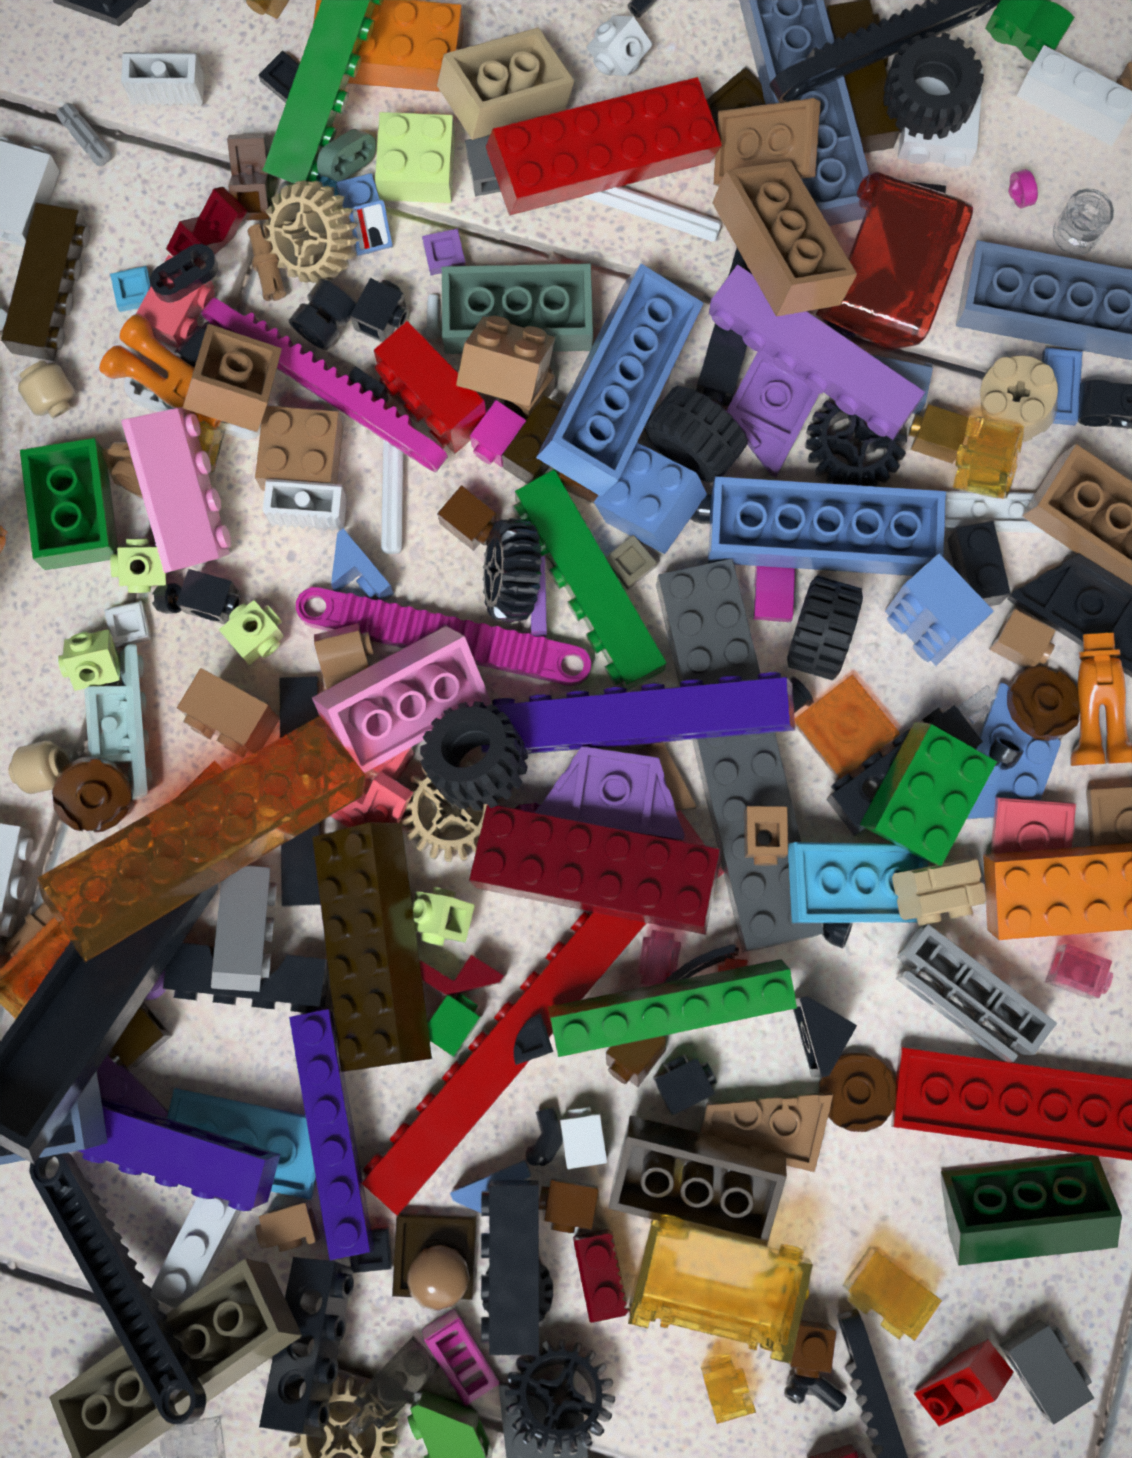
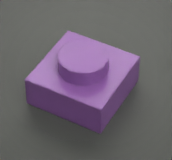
(443, 250)

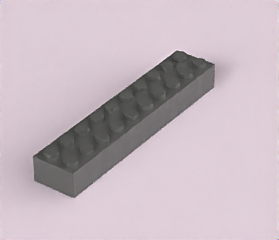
(710, 642)

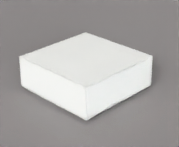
(128, 624)

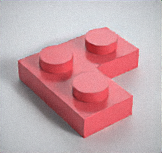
(383, 803)

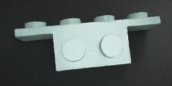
(116, 722)

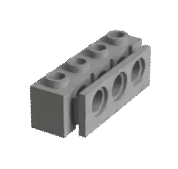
(978, 990)

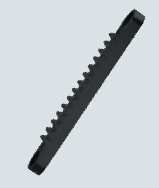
(874, 44)
(120, 1289)
(870, 1387)

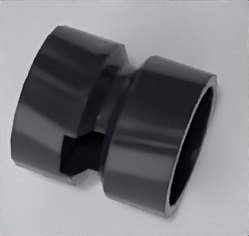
(329, 303)

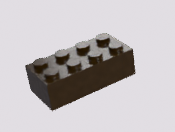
(699, 1179)

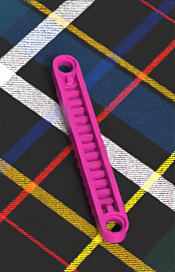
(332, 387)
(405, 625)

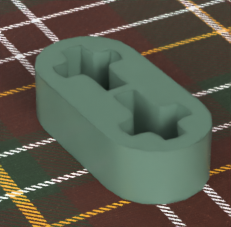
(346, 155)

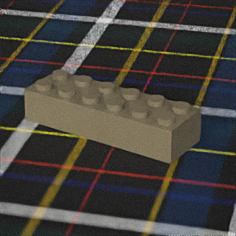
(222, 1328)

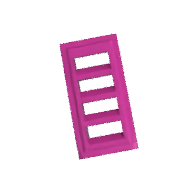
(442, 1327)

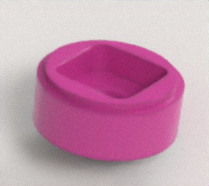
(1023, 188)

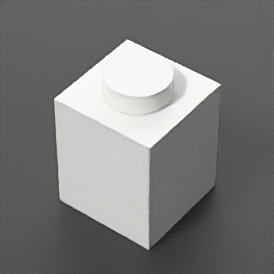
(583, 1138)

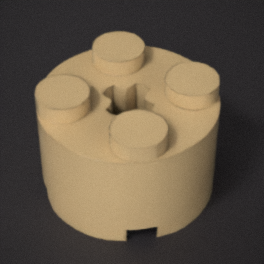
(1026, 379)

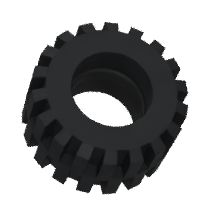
(940, 60)
(696, 433)
(825, 628)
(455, 737)

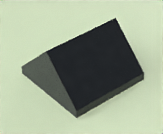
(822, 1035)

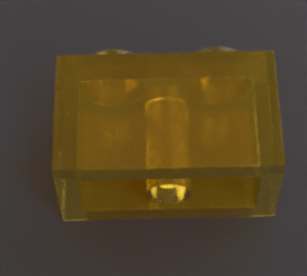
(892, 1294)

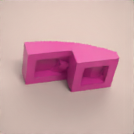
(774, 594)

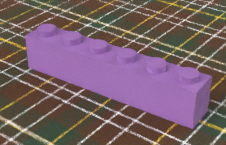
(818, 355)

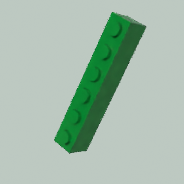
(320, 88)
(590, 582)
(672, 1007)

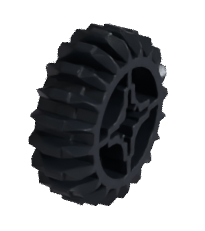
(854, 473)
(512, 570)
(546, 1432)

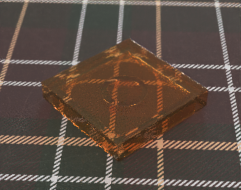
(846, 727)

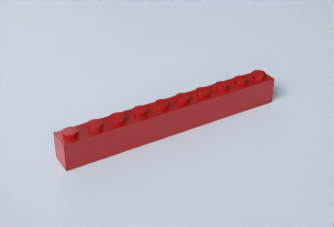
(491, 1067)

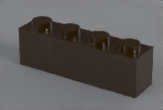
(867, 84)
(45, 282)

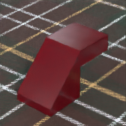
(212, 228)
(472, 976)

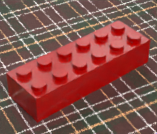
(602, 145)

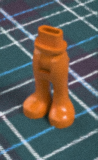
(122, 363)
(1101, 682)

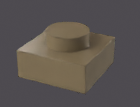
(631, 562)

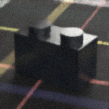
(979, 561)

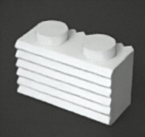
(162, 78)
(305, 504)

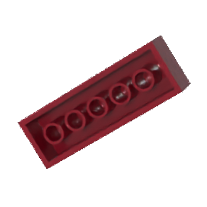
(596, 868)

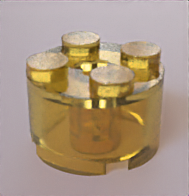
(989, 457)

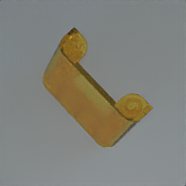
(721, 1286)

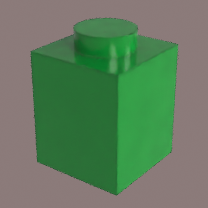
(453, 1023)

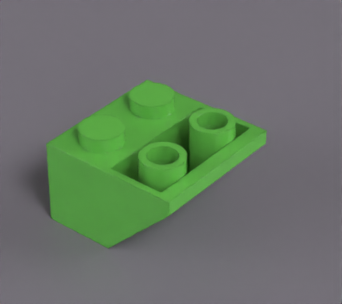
(448, 1428)

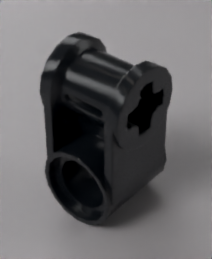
(1105, 404)

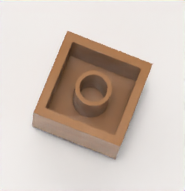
(505, 360)
(232, 378)
(299, 445)
(228, 712)

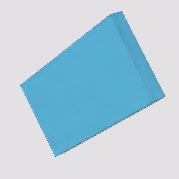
(846, 882)
(258, 1126)

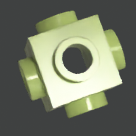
(137, 581)
(253, 631)
(90, 659)
(441, 916)

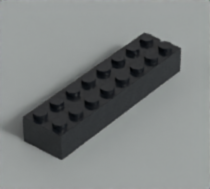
(76, 1022)

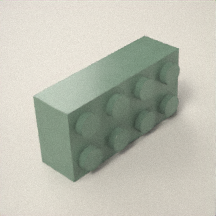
(526, 295)

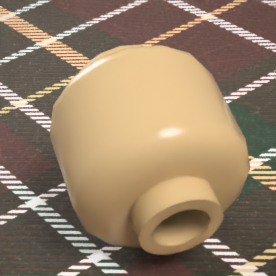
(46, 389)
(36, 766)

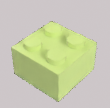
(415, 157)

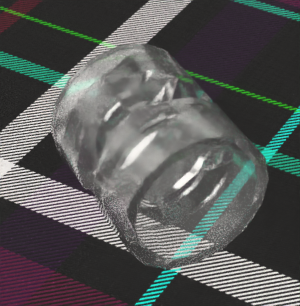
(1083, 221)

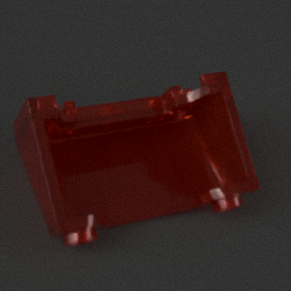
(900, 260)

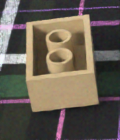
(504, 82)

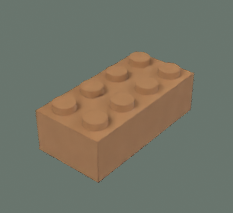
(783, 238)
(1087, 510)

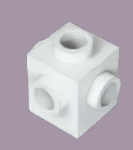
(618, 46)

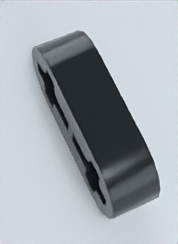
(184, 273)

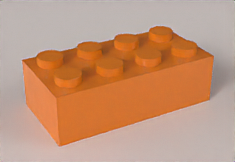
(408, 43)
(1059, 891)

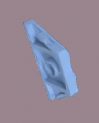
(1028, 776)

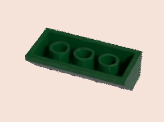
(1030, 1209)

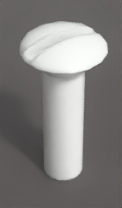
(432, 330)

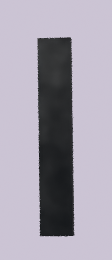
(298, 864)

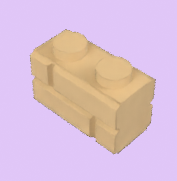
(939, 889)

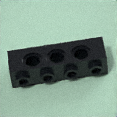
(848, 795)
(292, 1366)

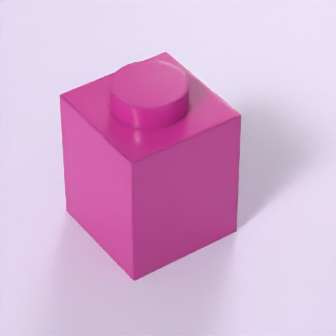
(495, 433)

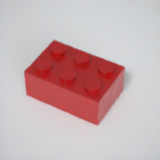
(428, 387)

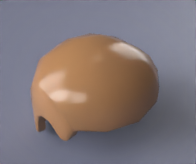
(438, 1277)

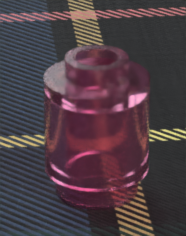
(658, 957)

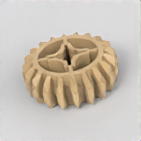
(325, 222)
(440, 824)
(354, 1447)

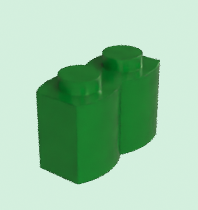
(1029, 25)

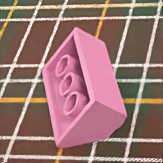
(177, 488)
(399, 697)

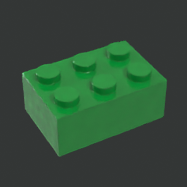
(69, 504)
(928, 793)

